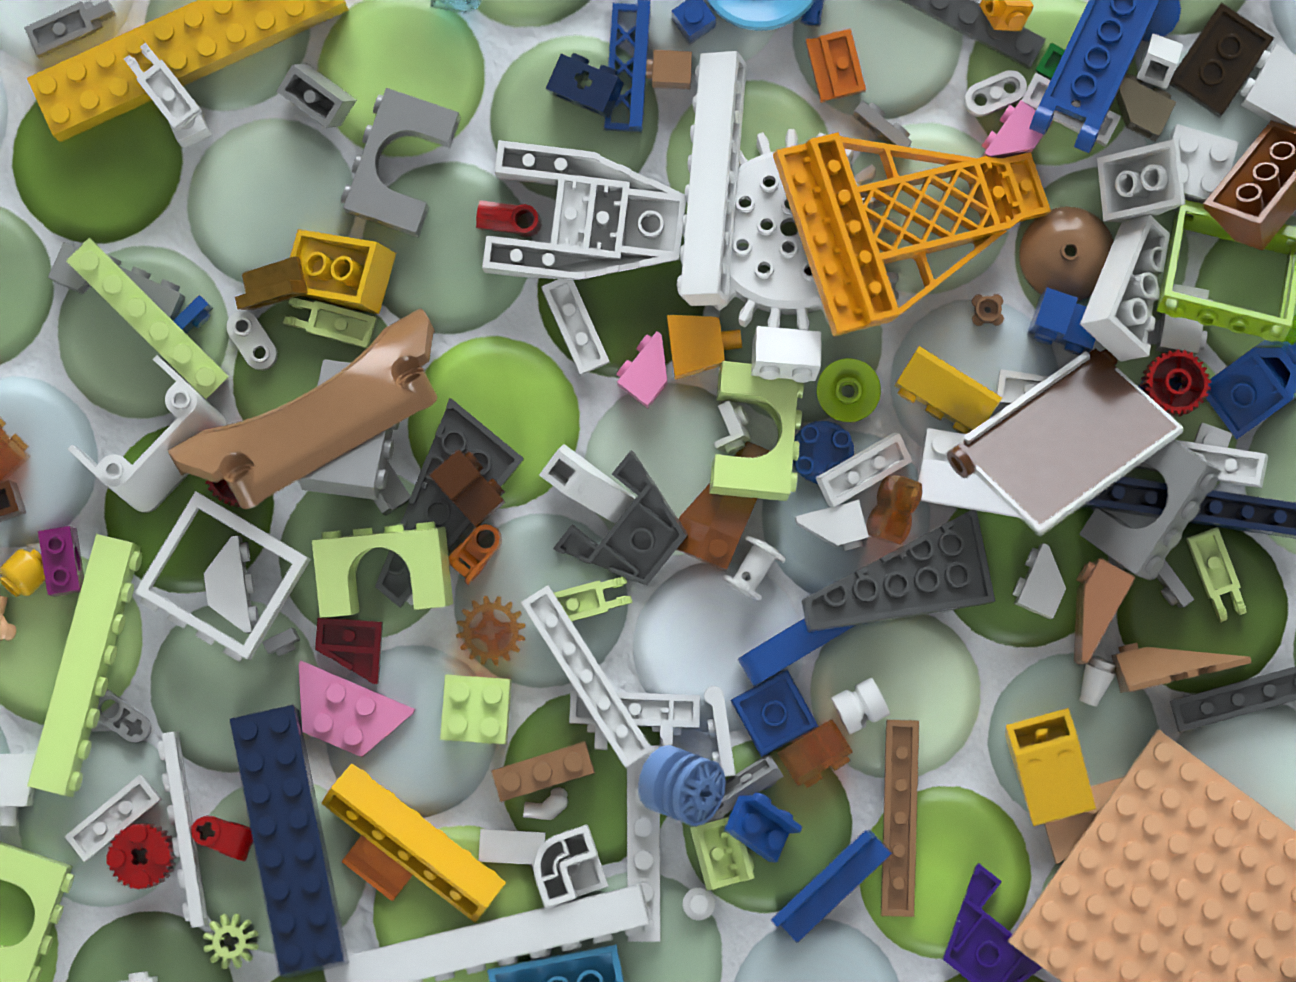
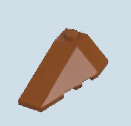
(717, 521)

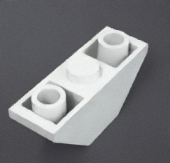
(230, 585)

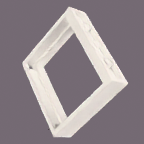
(205, 631)

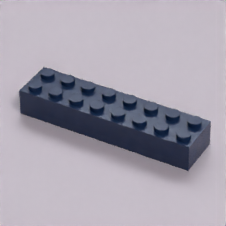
(289, 841)

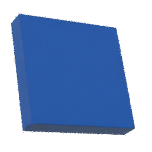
(774, 713)

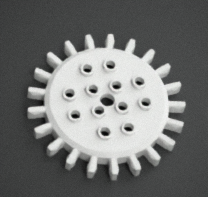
(785, 286)

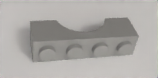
(163, 295)

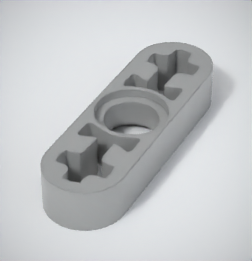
(134, 716)

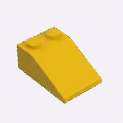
(344, 269)

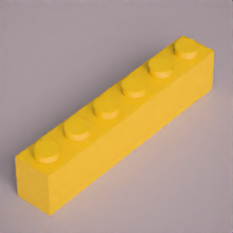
(413, 842)

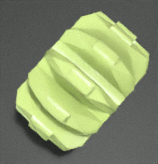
(227, 951)

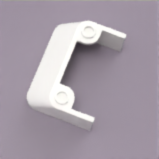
(154, 473)

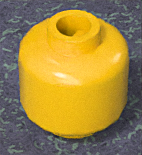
(22, 572)

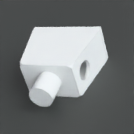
(14, 792)

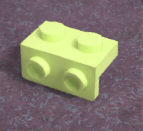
(720, 855)

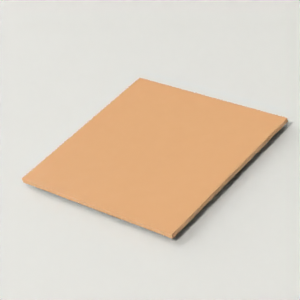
(1171, 884)

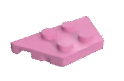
(345, 711)

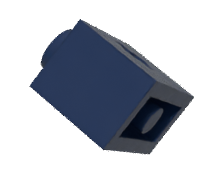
(567, 80)

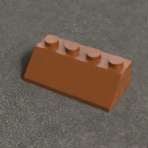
(1258, 189)

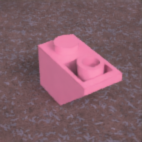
(1014, 135)
(647, 373)

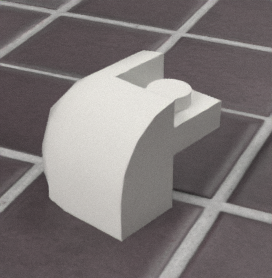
(568, 867)

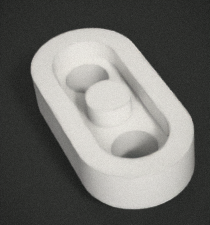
(994, 93)
(252, 339)

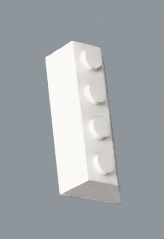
(945, 486)

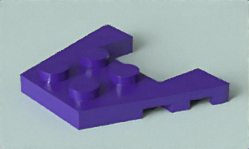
(979, 943)

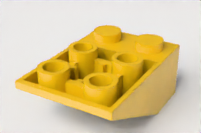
(1050, 767)

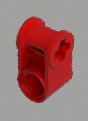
(229, 838)

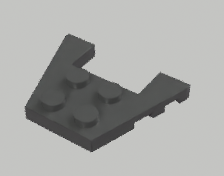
(640, 538)

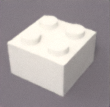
(1203, 161)

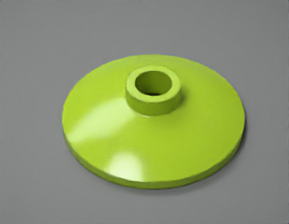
(848, 373)

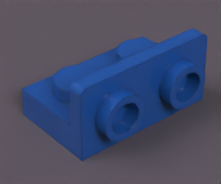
(761, 825)

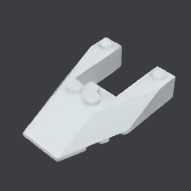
(602, 216)

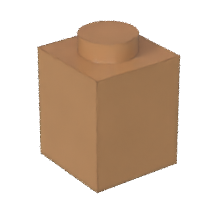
(670, 69)

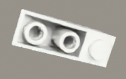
(586, 484)

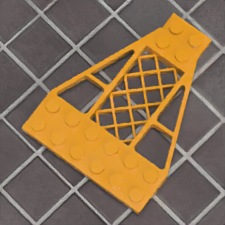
(838, 230)

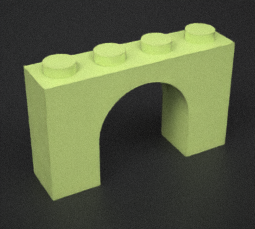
(772, 473)
(422, 550)
(45, 883)

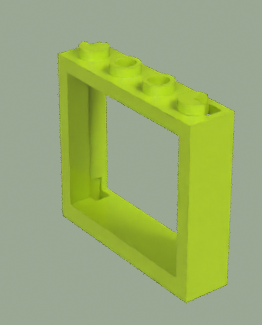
(1219, 314)

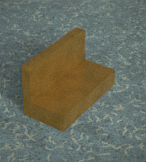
(272, 284)

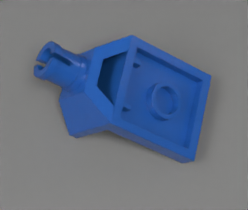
(1254, 386)

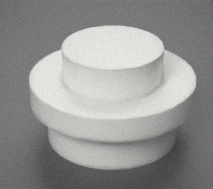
(698, 903)

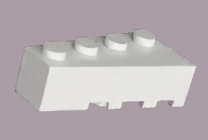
(1127, 289)

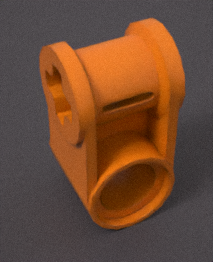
(474, 554)

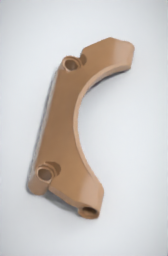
(312, 430)

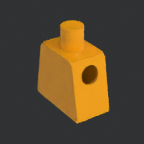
(699, 343)

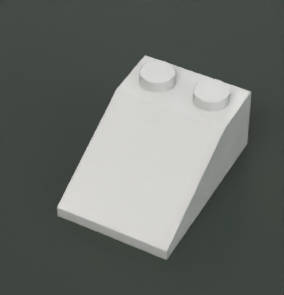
(1141, 181)

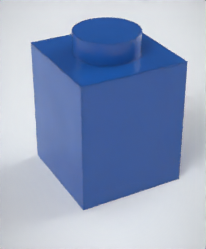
(693, 19)

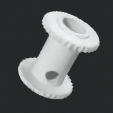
(756, 565)

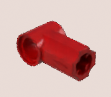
(505, 218)

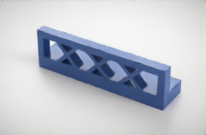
(639, 63)
(832, 885)

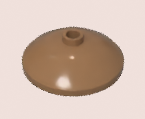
(1044, 257)

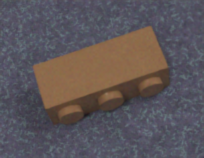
(543, 771)

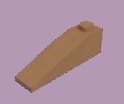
(1158, 666)

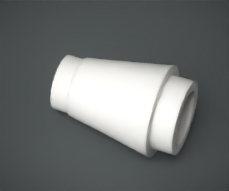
(1096, 680)

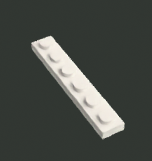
(586, 676)
(181, 815)
(643, 851)

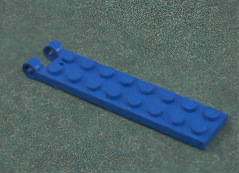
(1095, 65)

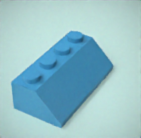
(584, 966)

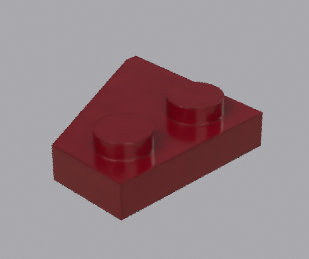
(352, 645)

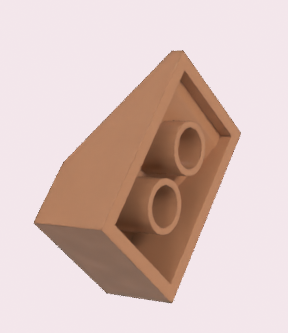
(1097, 600)

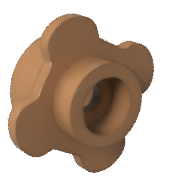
(994, 303)

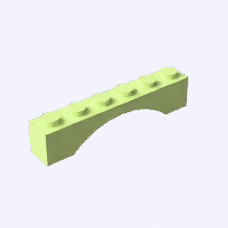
(147, 318)

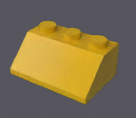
(946, 392)

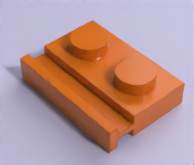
(835, 65)
(377, 868)

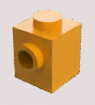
(1007, 14)

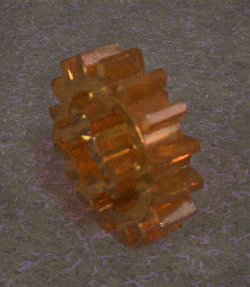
(489, 616)

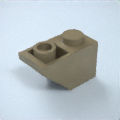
(1142, 108)

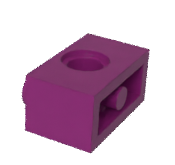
(61, 560)

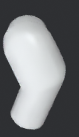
(549, 808)

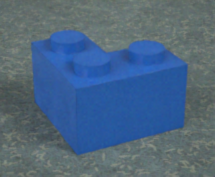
(1059, 320)

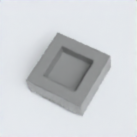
(282, 642)

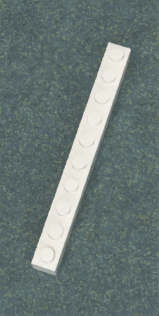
(500, 940)

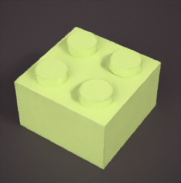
(476, 709)

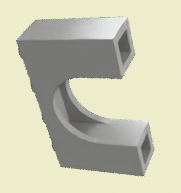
(396, 118)
(358, 471)
(1145, 548)

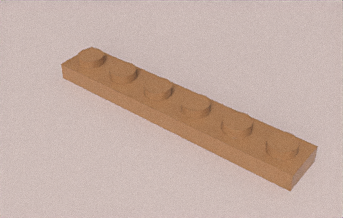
(900, 817)

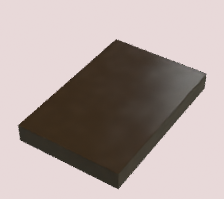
(1220, 60)

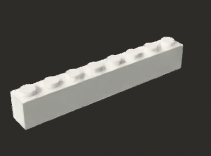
(712, 179)

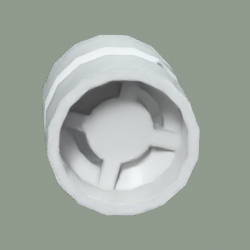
(861, 705)

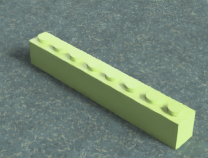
(85, 666)

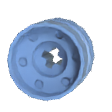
(681, 785)

